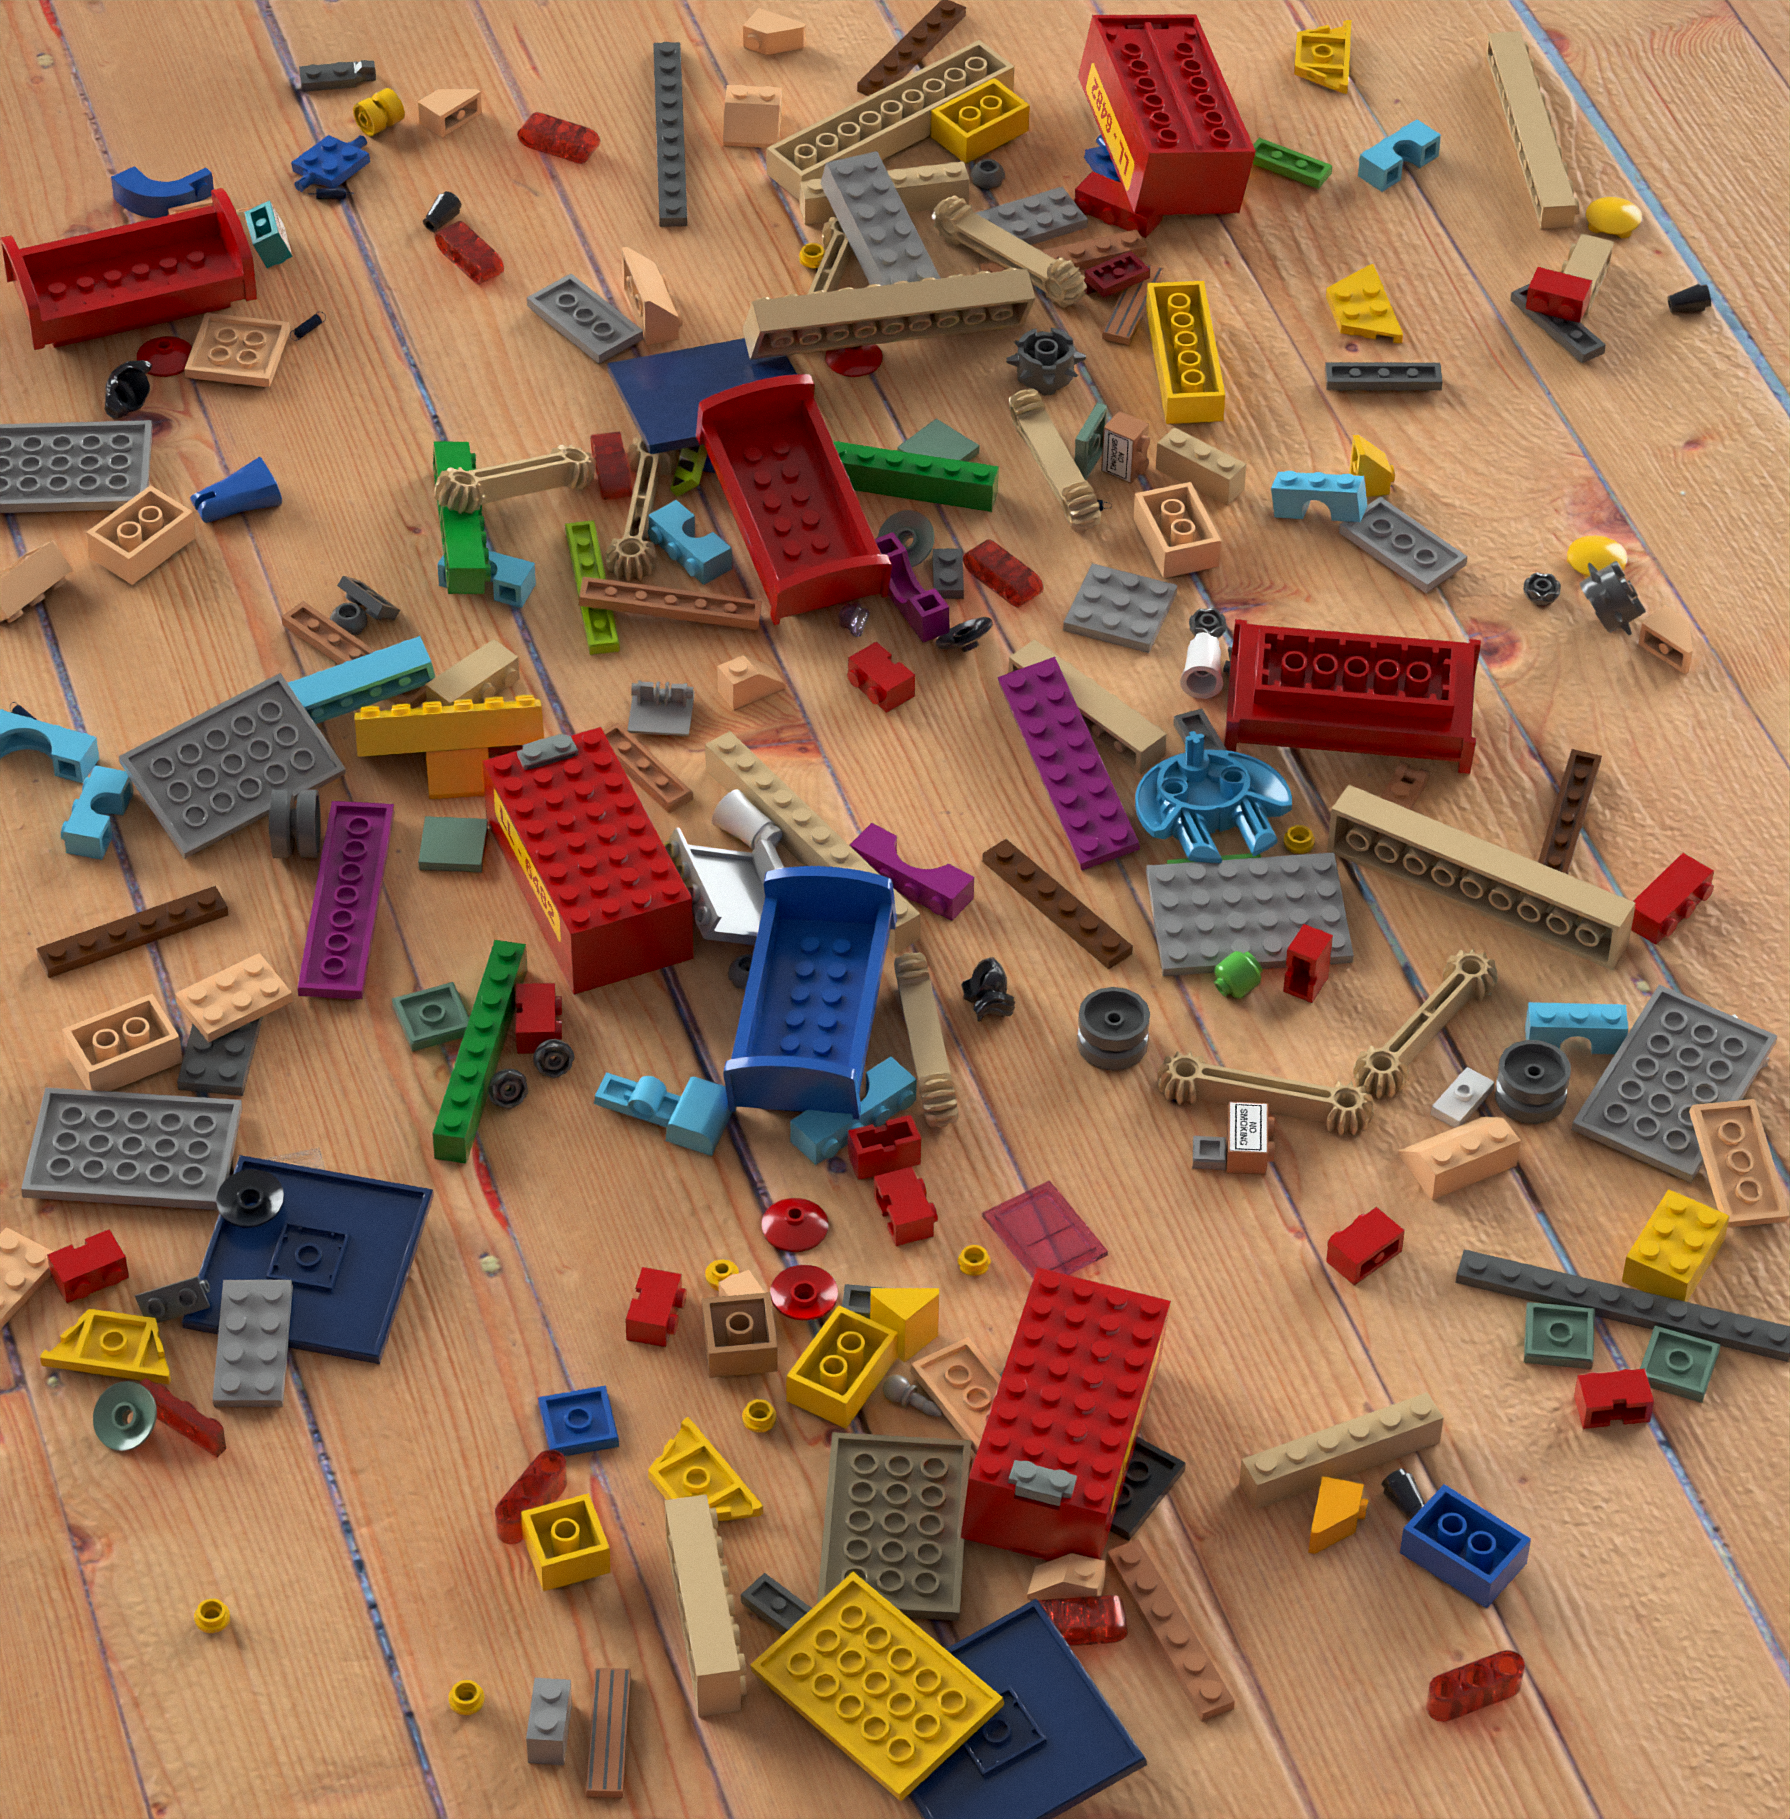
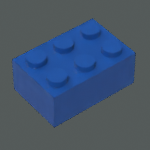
(1465, 1546)

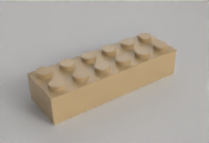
(705, 1605)

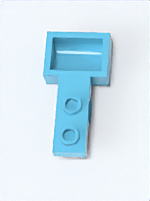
(691, 1120)

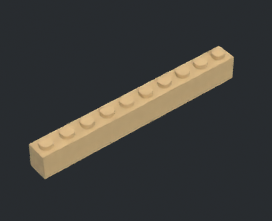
(1531, 130)
(802, 829)

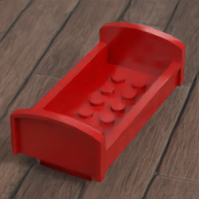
(132, 274)
(791, 496)
(1352, 693)

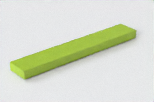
(588, 562)

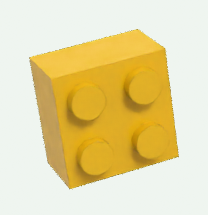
(566, 1542)

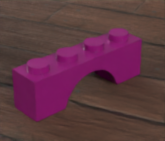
(922, 609)
(940, 889)

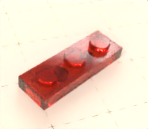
(186, 1419)

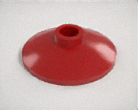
(166, 355)
(854, 360)
(794, 1234)
(804, 1292)

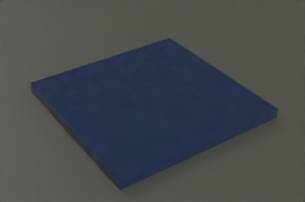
(667, 387)
(339, 1243)
(1048, 1741)

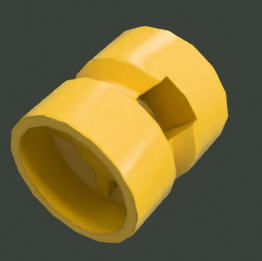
(379, 111)

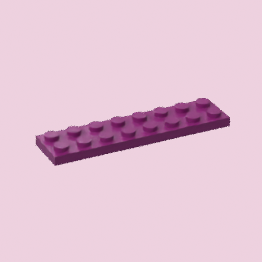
(1068, 763)
(346, 900)

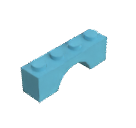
(71, 751)
(824, 1133)

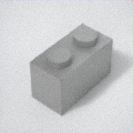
(549, 1721)

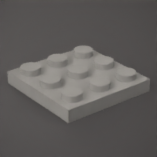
(1120, 608)

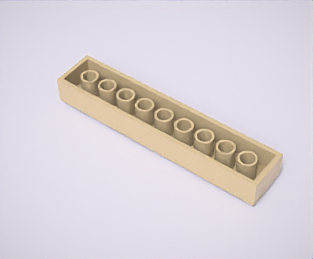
(885, 119)
(888, 313)
(1481, 877)

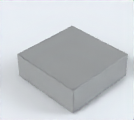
(1209, 1152)

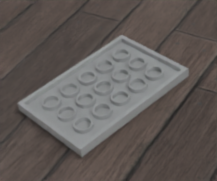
(73, 465)
(224, 764)
(1244, 906)
(1668, 1062)
(131, 1148)

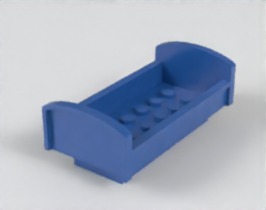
(811, 991)

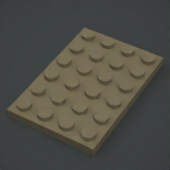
(897, 1520)

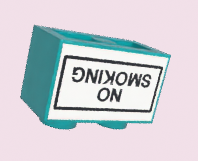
(268, 234)

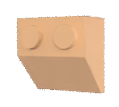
(752, 116)

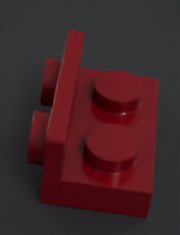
(1115, 275)

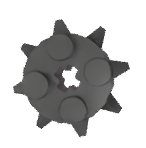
(1045, 360)
(1612, 597)

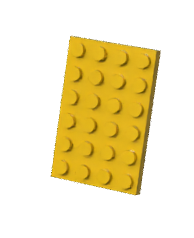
(877, 1685)

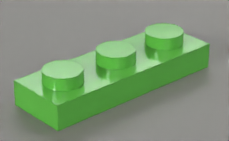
(1291, 163)

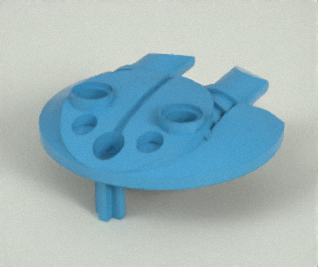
(1209, 792)

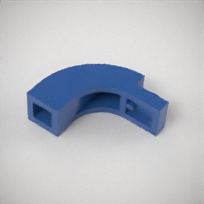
(153, 197)

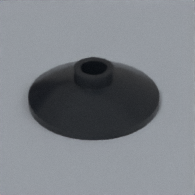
(965, 634)
(247, 1188)

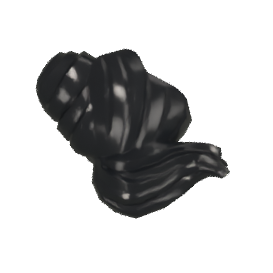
(127, 388)
(988, 990)

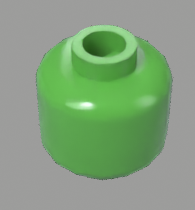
(1237, 974)

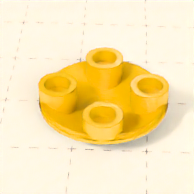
(1613, 216)
(1595, 550)

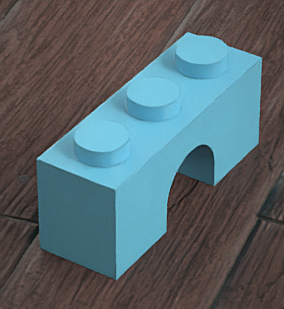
(1383, 162)
(1341, 493)
(674, 532)
(511, 578)
(88, 829)
(1600, 1023)

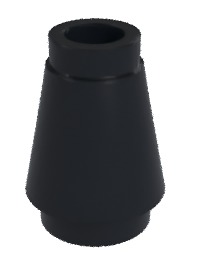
(442, 211)
(1690, 299)
(1403, 1492)

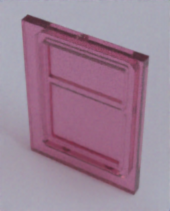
(1045, 1231)

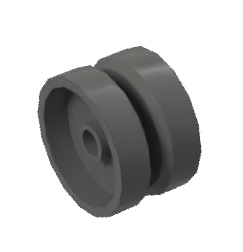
(291, 823)
(1113, 1028)
(1532, 1081)

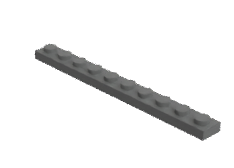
(670, 134)
(1624, 1304)

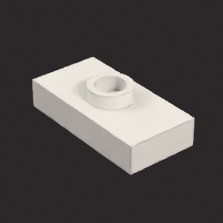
(1462, 1098)

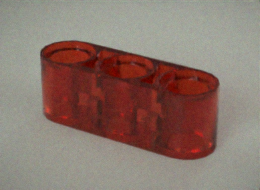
(558, 137)
(469, 252)
(611, 465)
(1003, 573)
(537, 1486)
(1088, 1619)
(1465, 1698)

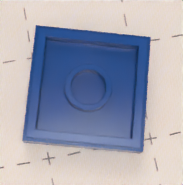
(578, 1421)

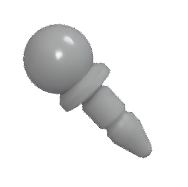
(898, 1389)

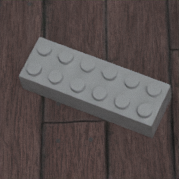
(876, 221)

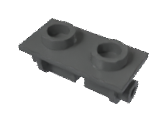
(174, 1299)

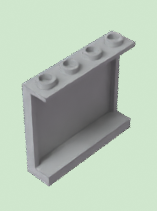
(724, 886)

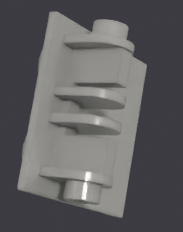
(661, 710)

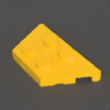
(1324, 56)
(1363, 306)
(111, 1346)
(696, 1468)

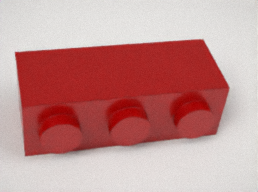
(1109, 202)
(1671, 898)

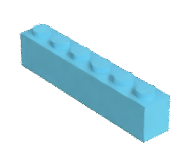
(364, 680)

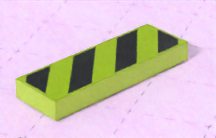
(689, 469)

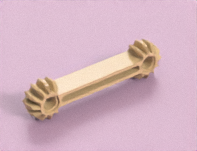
(961, 225)
(835, 258)
(1054, 460)
(470, 489)
(633, 554)
(926, 1040)
(1386, 1069)
(1339, 1107)

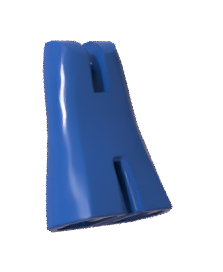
(241, 491)

